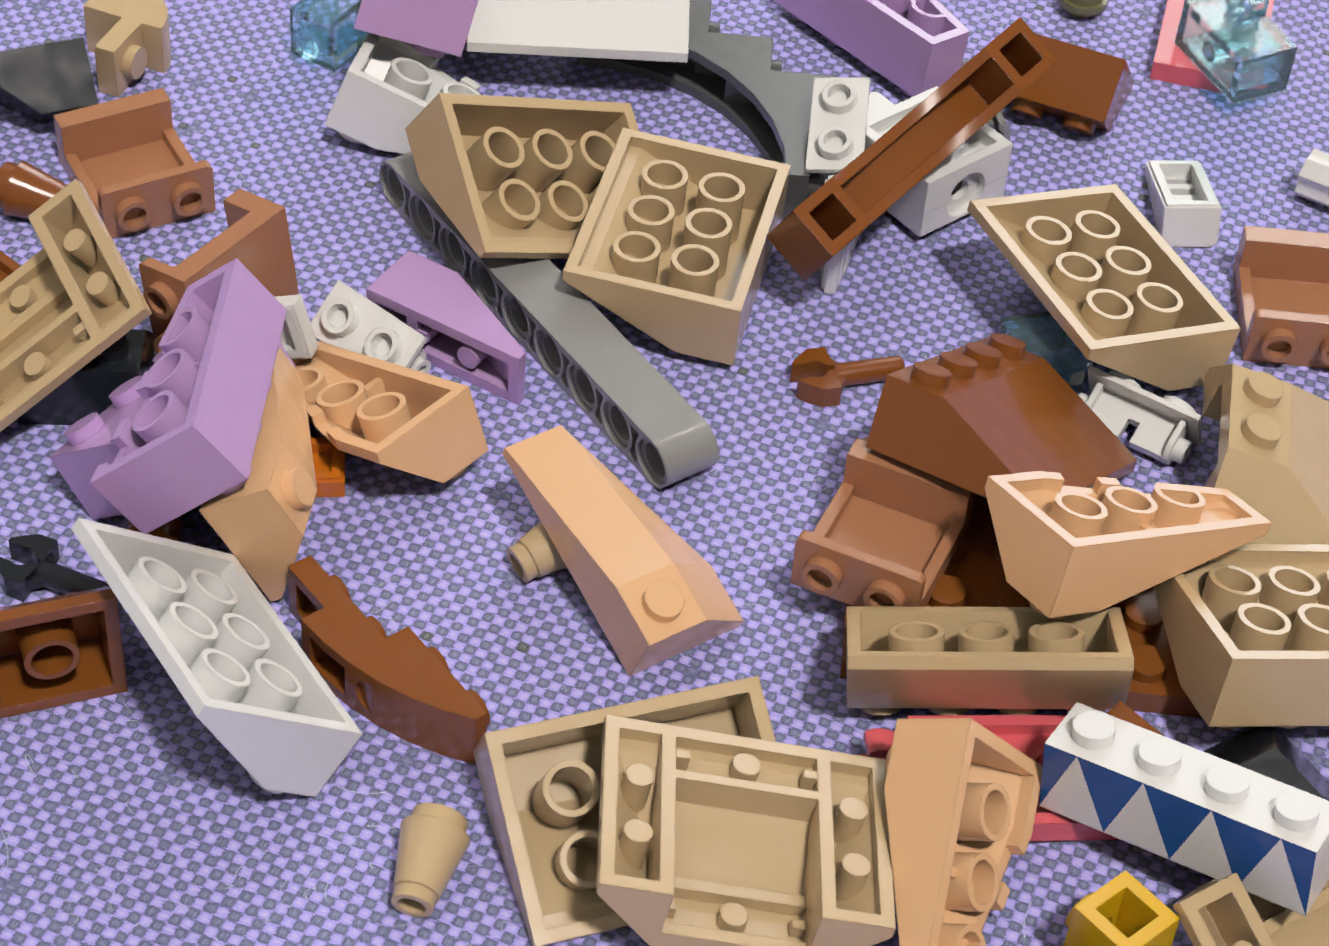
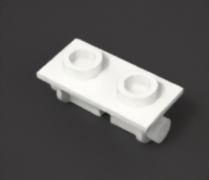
(837, 123)
(364, 327)
(1164, 425)

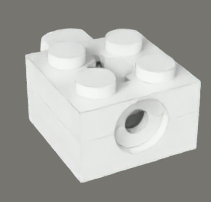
(969, 173)

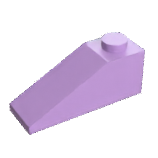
(458, 325)

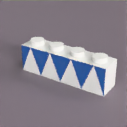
(1188, 806)

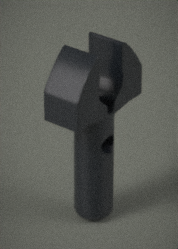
(40, 569)

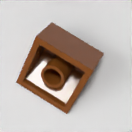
(1080, 87)
(60, 651)

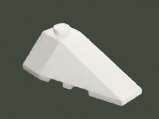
(387, 91)

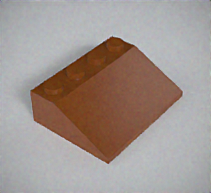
(992, 415)

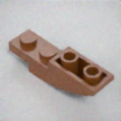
(381, 677)

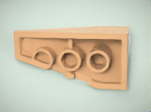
(391, 413)
(271, 509)
(1105, 543)
(630, 565)
(954, 820)

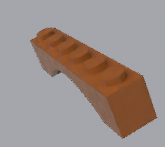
(910, 149)

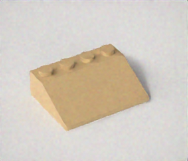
(515, 168)
(679, 240)
(1112, 283)
(1253, 635)
(546, 799)

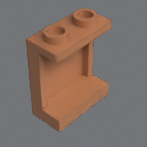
(133, 163)
(254, 236)
(1283, 296)
(883, 534)

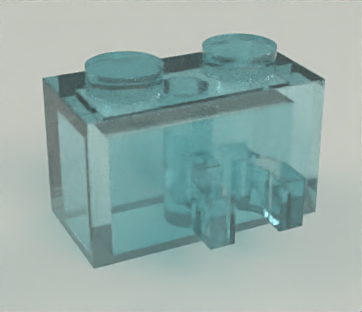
(1236, 46)

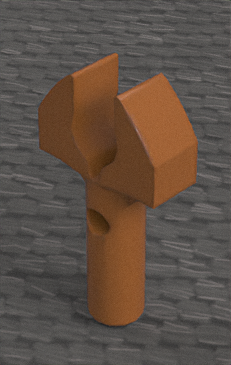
(823, 379)

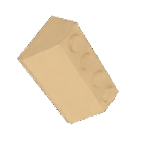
(984, 659)

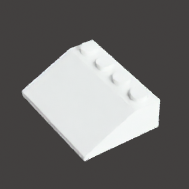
(583, 28)
(227, 655)

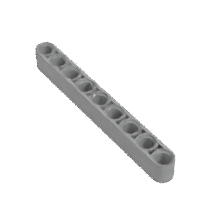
(569, 341)

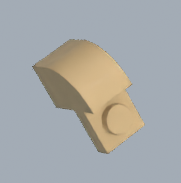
(127, 40)

